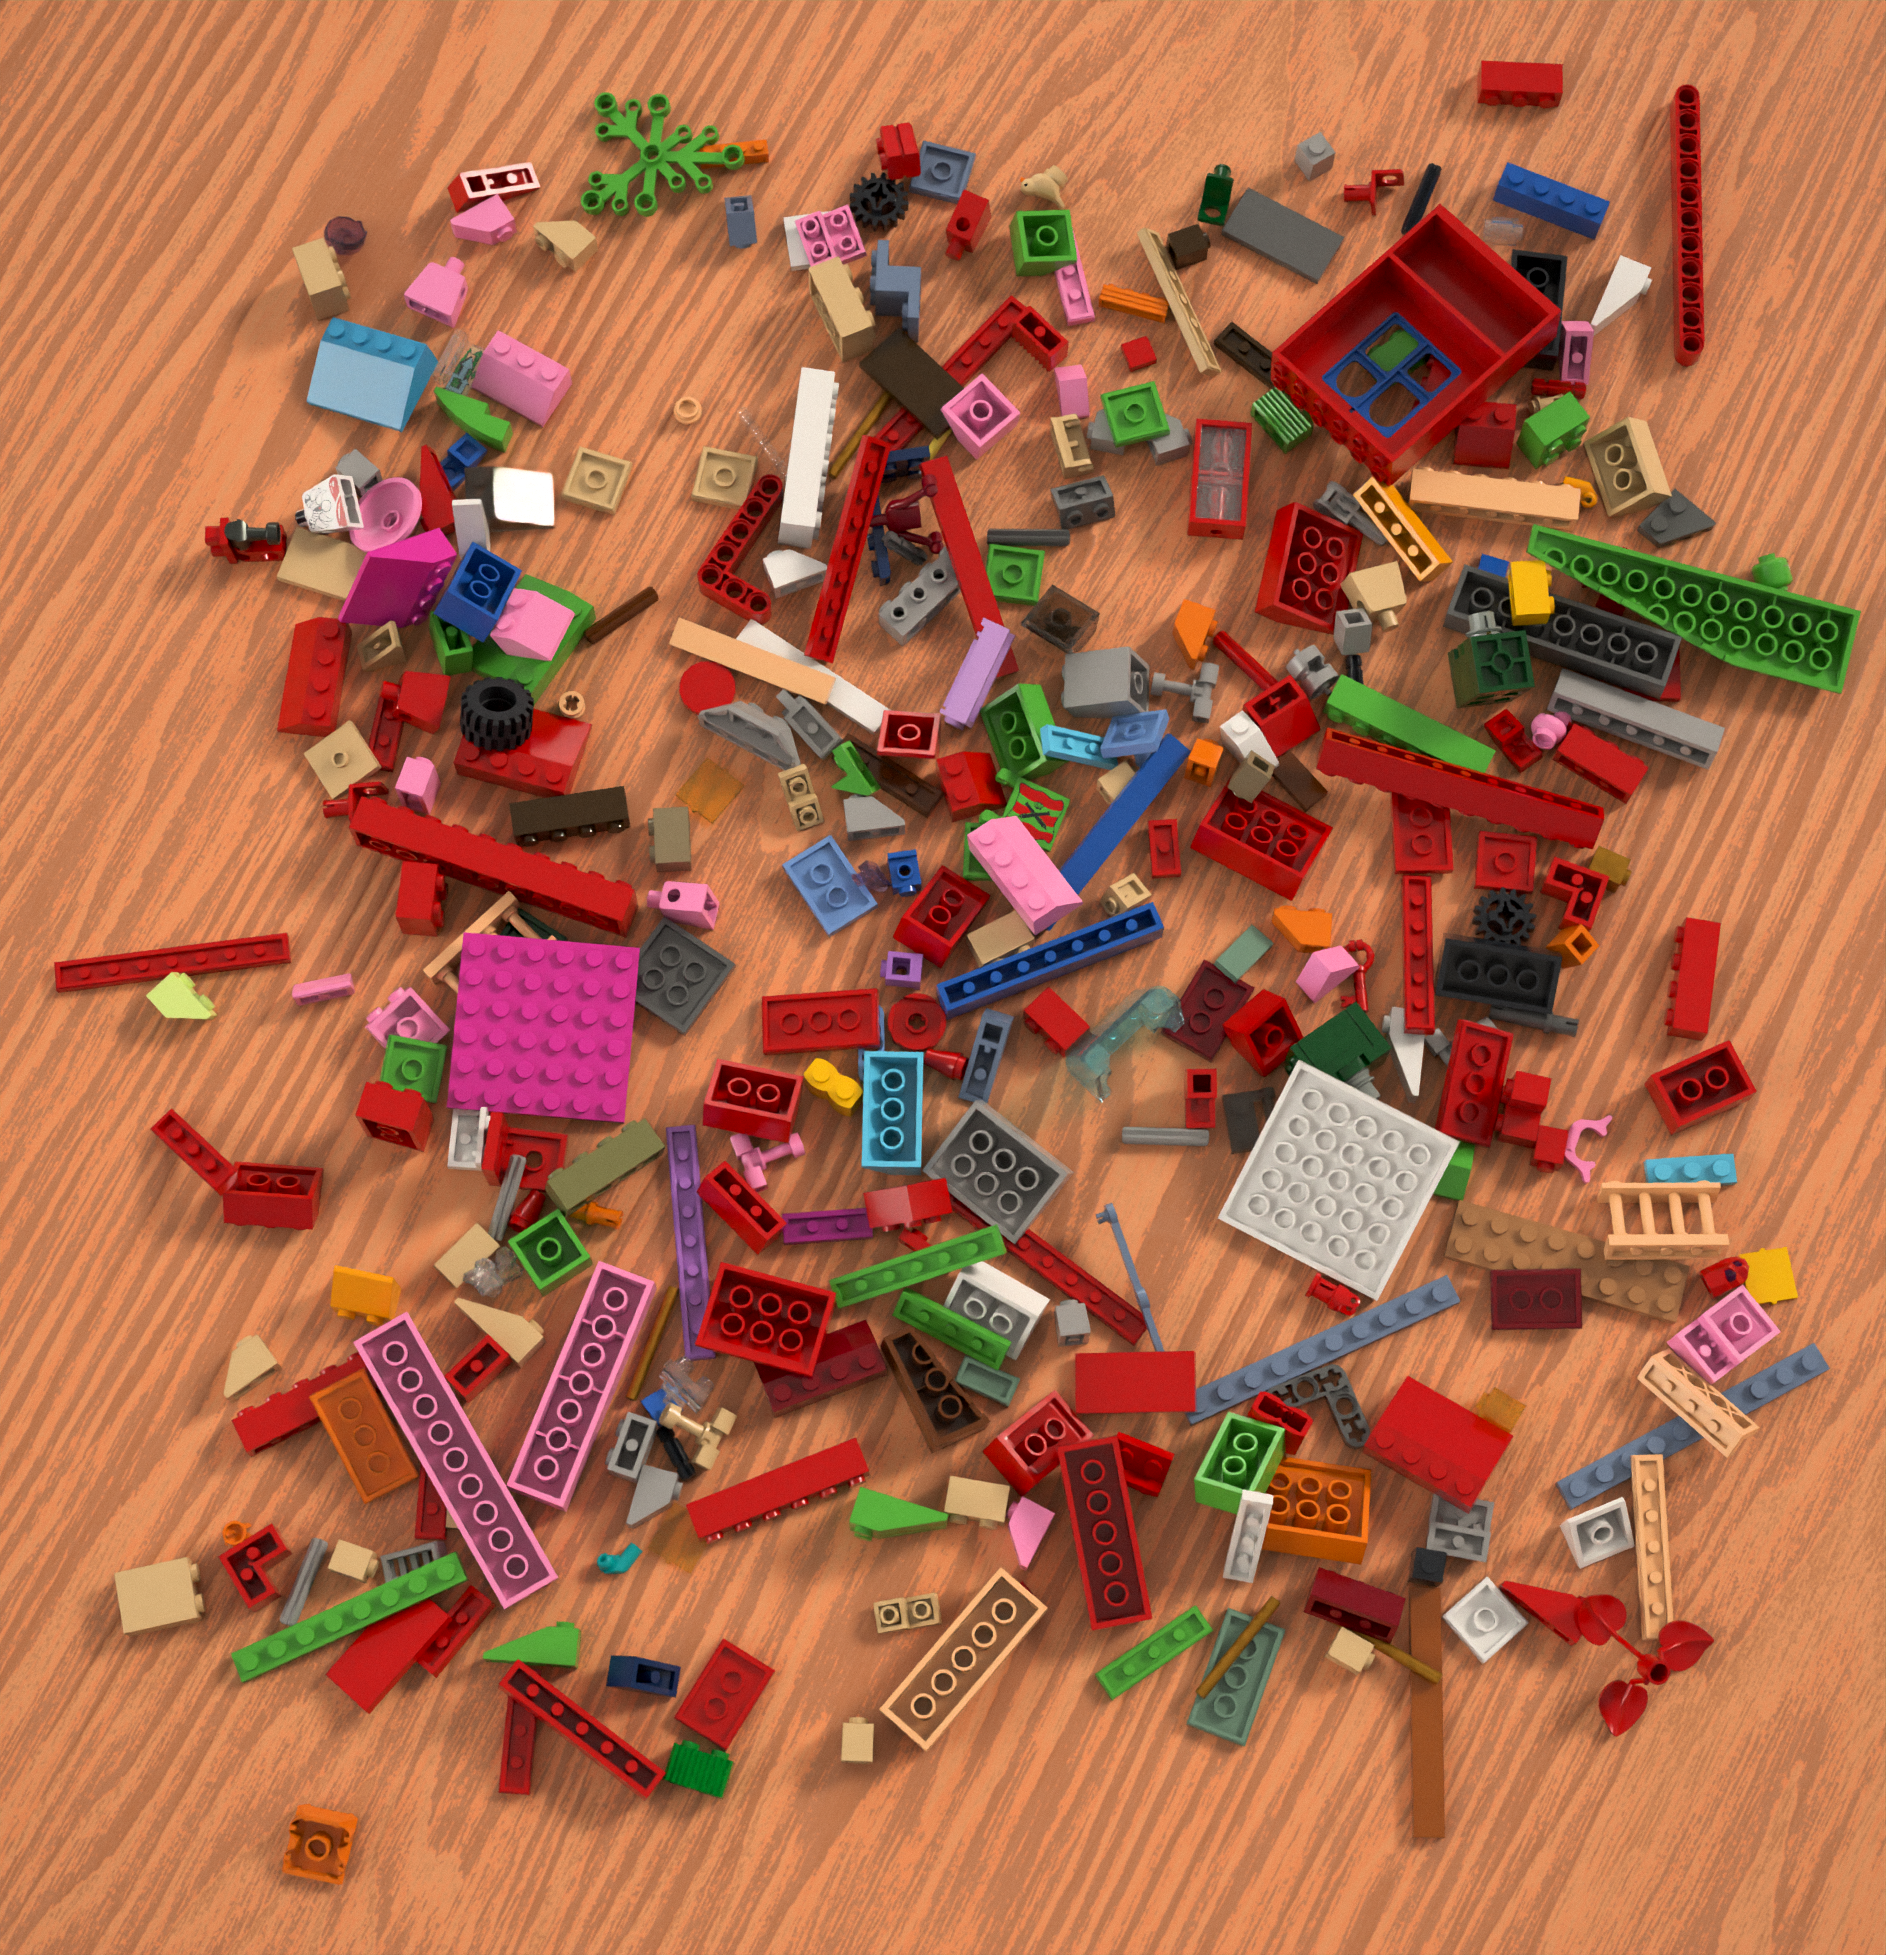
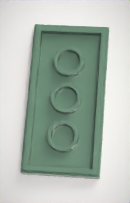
(1236, 1697)

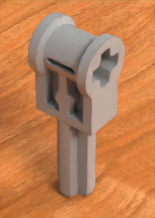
(1347, 511)

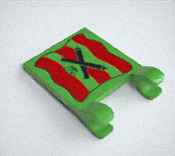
(1035, 807)

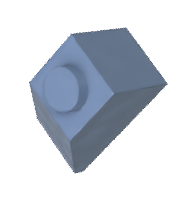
(740, 221)

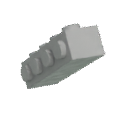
(920, 600)

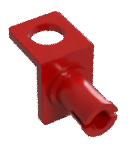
(1368, 192)
(348, 806)

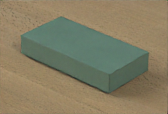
(1243, 954)
(986, 1381)

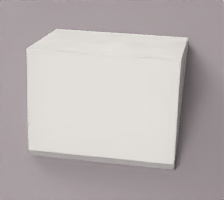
(1599, 1533)

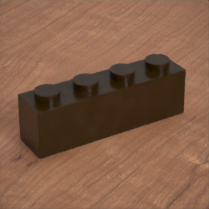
(570, 816)

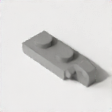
(809, 724)

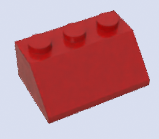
(274, 1196)

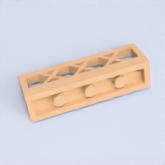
(1696, 1403)

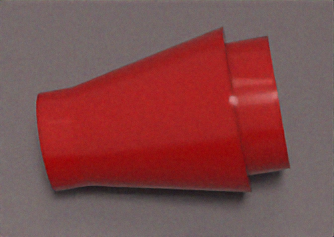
(947, 1063)
(527, 1211)

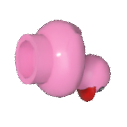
(1550, 729)

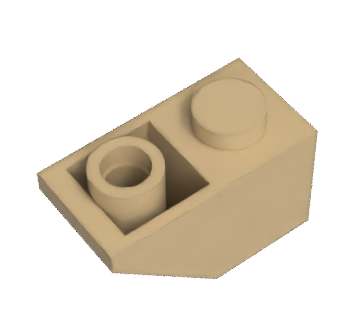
(567, 241)

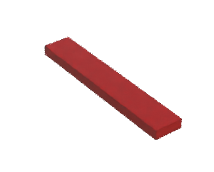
(1417, 955)

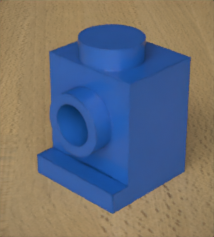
(904, 861)

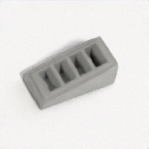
(438, 1550)

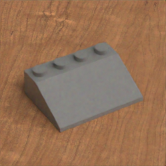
(998, 1170)

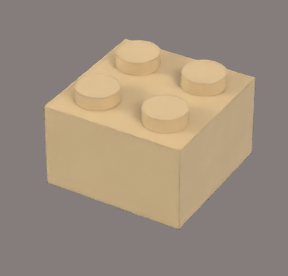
(322, 278)

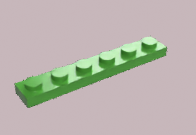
(918, 1266)

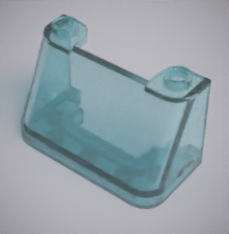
(1090, 1058)

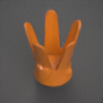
(235, 1532)

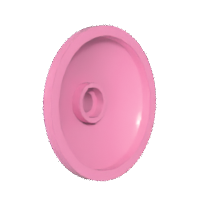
(388, 514)

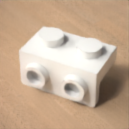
(468, 1139)

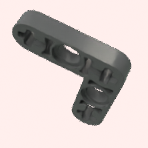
(1332, 1395)

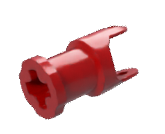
(1334, 1296)

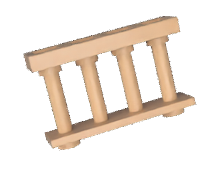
(503, 910)
(1662, 1246)

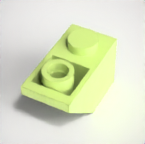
(178, 999)

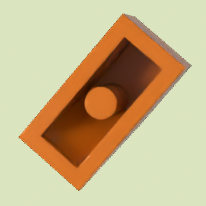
(1204, 761)

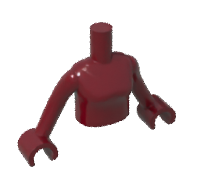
(905, 515)

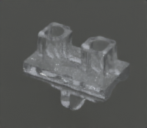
(492, 1274)
(681, 1387)

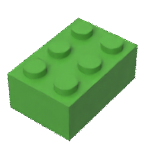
(1239, 1459)

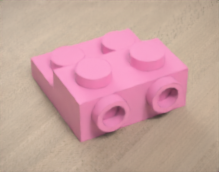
(405, 1017)

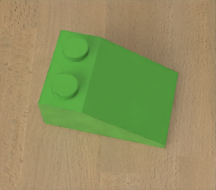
(887, 1517)

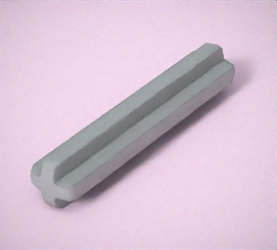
(1165, 1136)
(507, 1197)
(303, 1582)

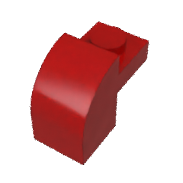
(1199, 1097)

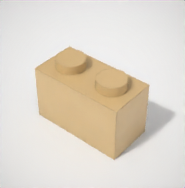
(1000, 939)
(976, 1502)

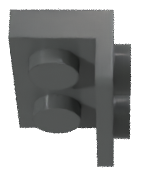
(1083, 502)

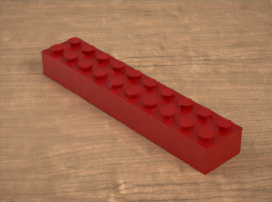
(495, 866)

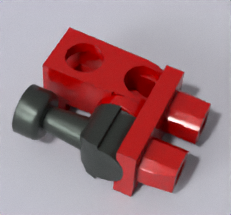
(246, 543)

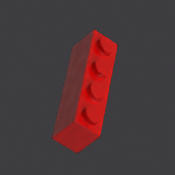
(1693, 978)

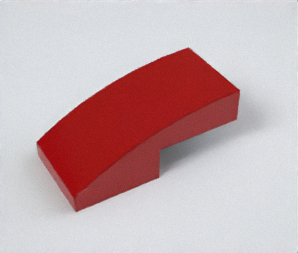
(1512, 741)

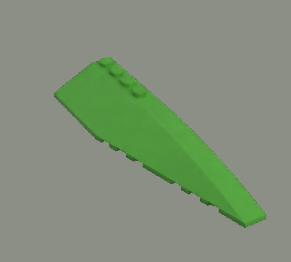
(1718, 613)

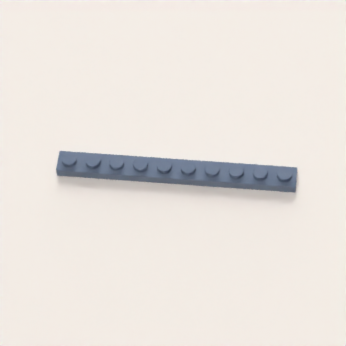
(1323, 1348)
(1678, 1434)

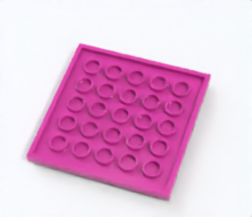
(543, 1027)

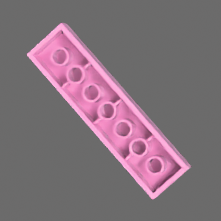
(581, 1386)

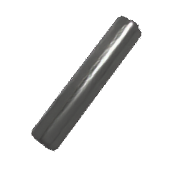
(1029, 537)

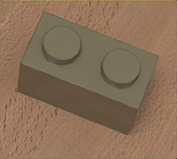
(671, 839)

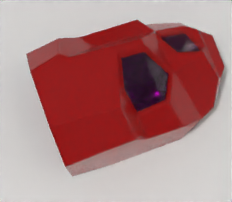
(1724, 1276)

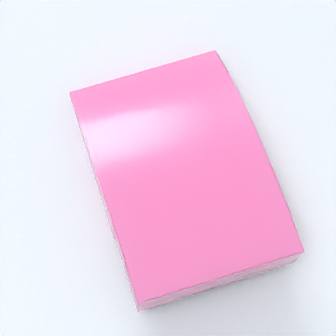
(1724, 1335)

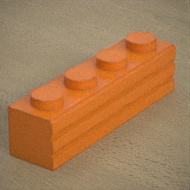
(754, 152)
(1134, 303)

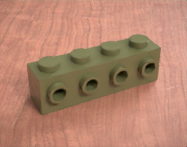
(604, 1167)

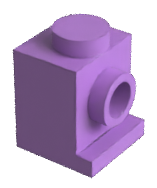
(910, 962)

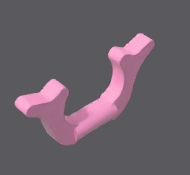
(1573, 1135)

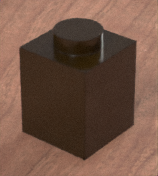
(1187, 246)

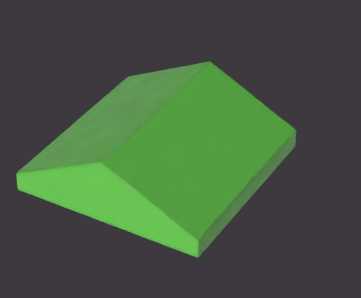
(1456, 1176)

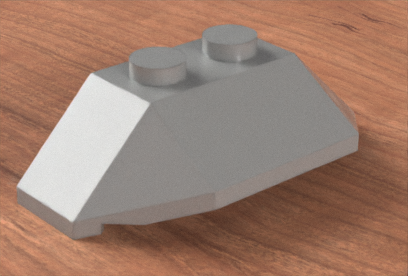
(753, 731)

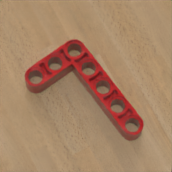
(739, 549)

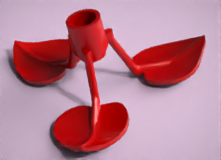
(1681, 1648)

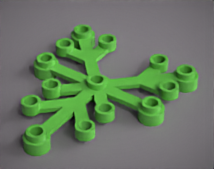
(686, 157)

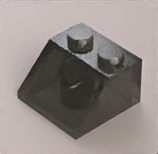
(1062, 620)

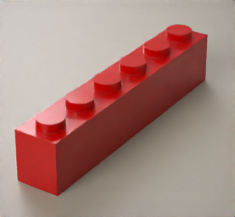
(290, 1412)
(777, 1490)
(581, 1729)

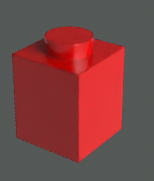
(1549, 1149)

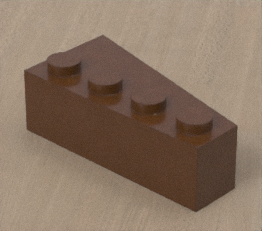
(934, 1397)

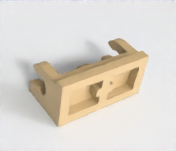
(1070, 446)
(464, 1253)

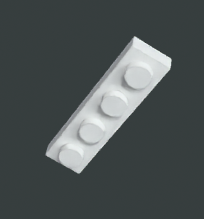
(1248, 1536)

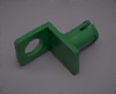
(1216, 195)

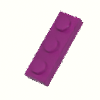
(826, 1226)

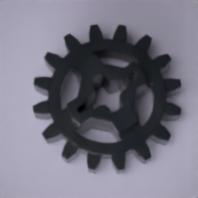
(867, 196)
(1516, 917)

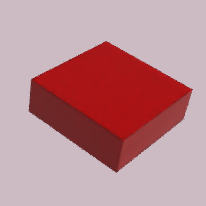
(1138, 353)

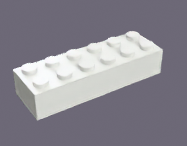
(808, 458)

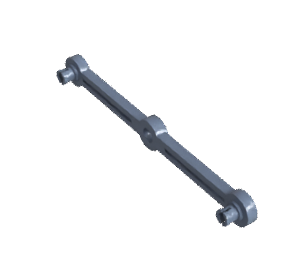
(1110, 1216)

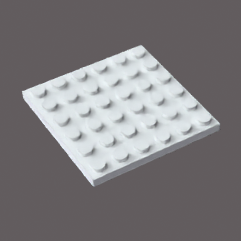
(1338, 1180)

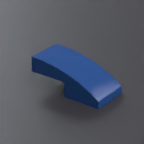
(462, 455)

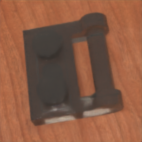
(1241, 1117)

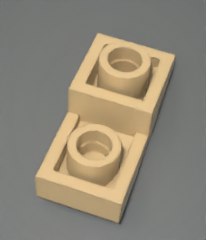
(800, 797)
(907, 1613)

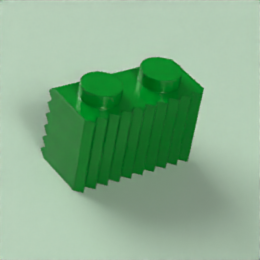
(699, 1769)

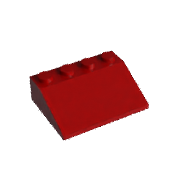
(1305, 568)
(540, 766)
(1262, 840)
(766, 1319)
(1437, 1444)

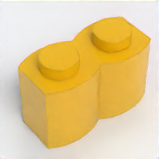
(826, 1083)

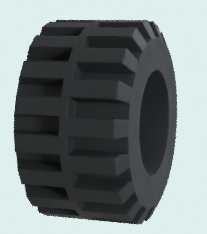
(496, 713)

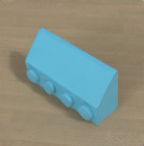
(892, 1112)

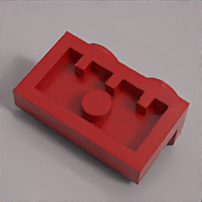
(1144, 1464)

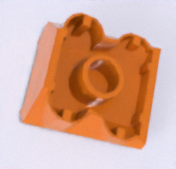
(319, 1844)

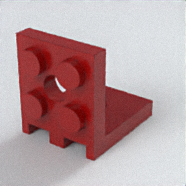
(505, 1141)

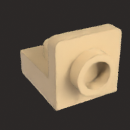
(1124, 895)

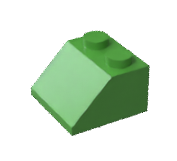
(1042, 241)

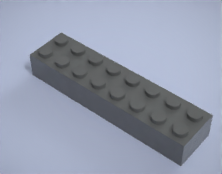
(1574, 635)

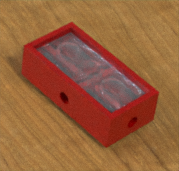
(1219, 479)

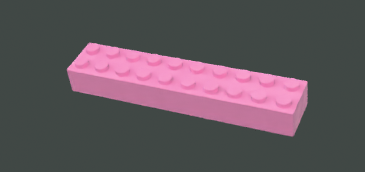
(455, 1460)

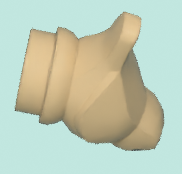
(1046, 185)

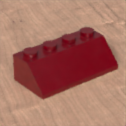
(845, 1362)

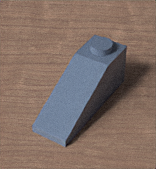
(986, 1055)

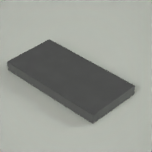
(1282, 235)

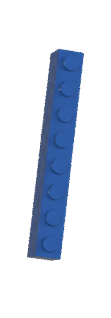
(1049, 960)

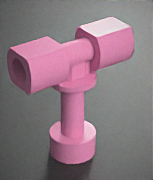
(755, 1160)

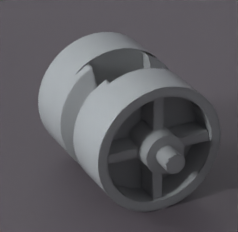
(1314, 674)

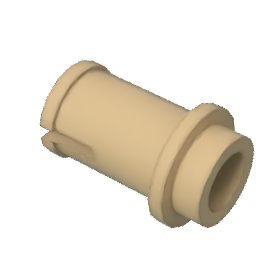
(1538, 404)

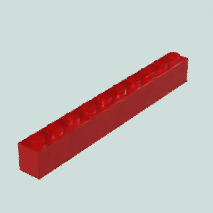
(1460, 789)

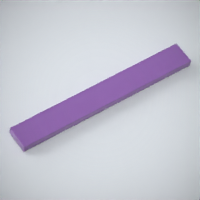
(689, 1235)

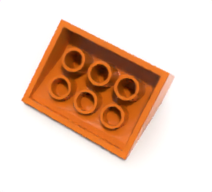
(1319, 1510)

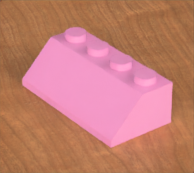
(1023, 872)

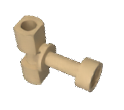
(706, 1435)

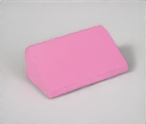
(323, 989)

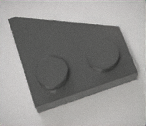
(1674, 520)

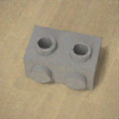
(632, 1447)

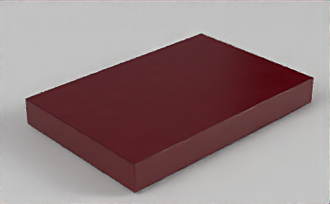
(1205, 1007)
(1536, 1298)

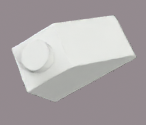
(792, 571)
(1243, 735)

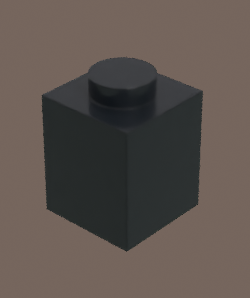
(1427, 1567)

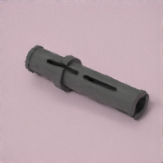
(1537, 1020)

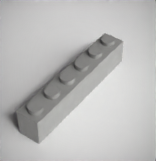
(1636, 719)

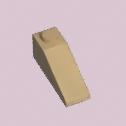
(509, 1330)

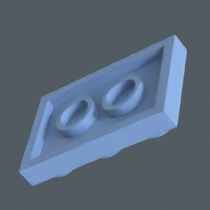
(826, 886)

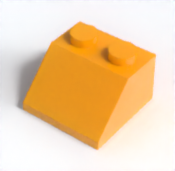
(364, 1295)

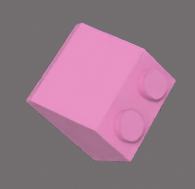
(980, 416)
(531, 625)

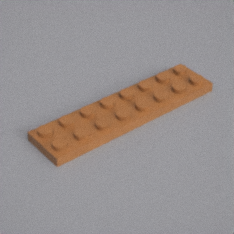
(1506, 1241)

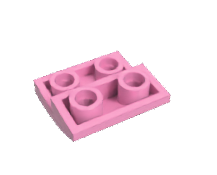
(831, 236)

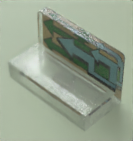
(458, 364)

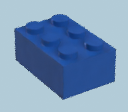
(477, 592)

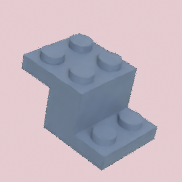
(895, 290)

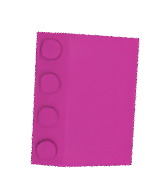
(400, 581)

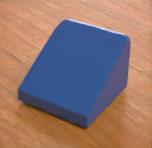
(1493, 565)
(654, 1405)

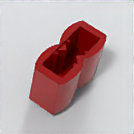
(1274, 1411)

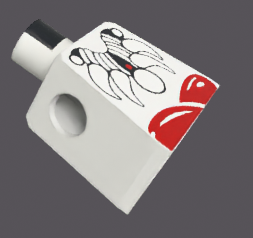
(331, 507)

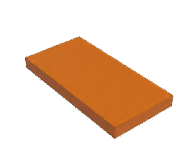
(364, 1436)

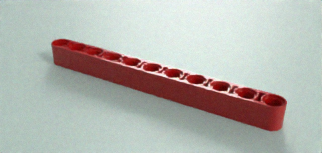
(1684, 235)

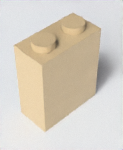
(159, 1596)

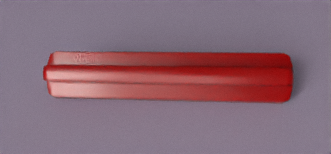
(1244, 660)

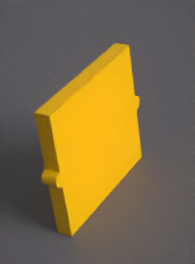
(1770, 1276)

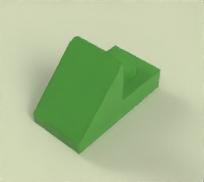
(858, 778)

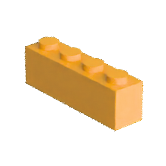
(1403, 529)

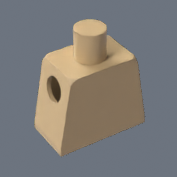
(1378, 592)

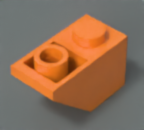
(1191, 630)
(1304, 930)

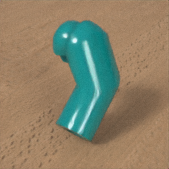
(619, 1563)

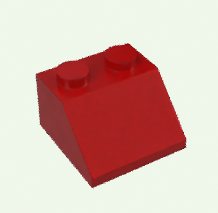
(1486, 436)
(910, 734)
(969, 784)
(1263, 1031)

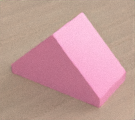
(1072, 390)
(1325, 971)

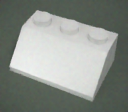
(997, 1304)

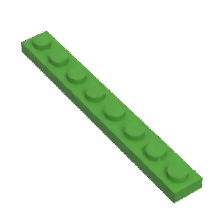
(349, 1617)

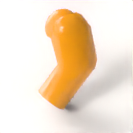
(1588, 496)

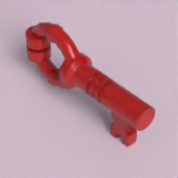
(1359, 975)

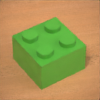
(1553, 431)
(550, 1252)

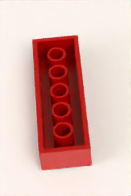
(1104, 1532)

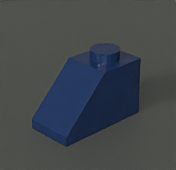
(643, 1676)

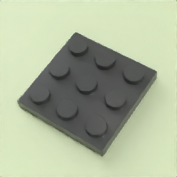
(678, 975)

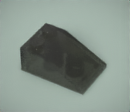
(512, 497)

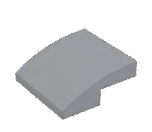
(1459, 1532)

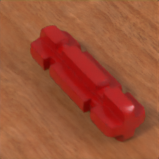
(1557, 387)

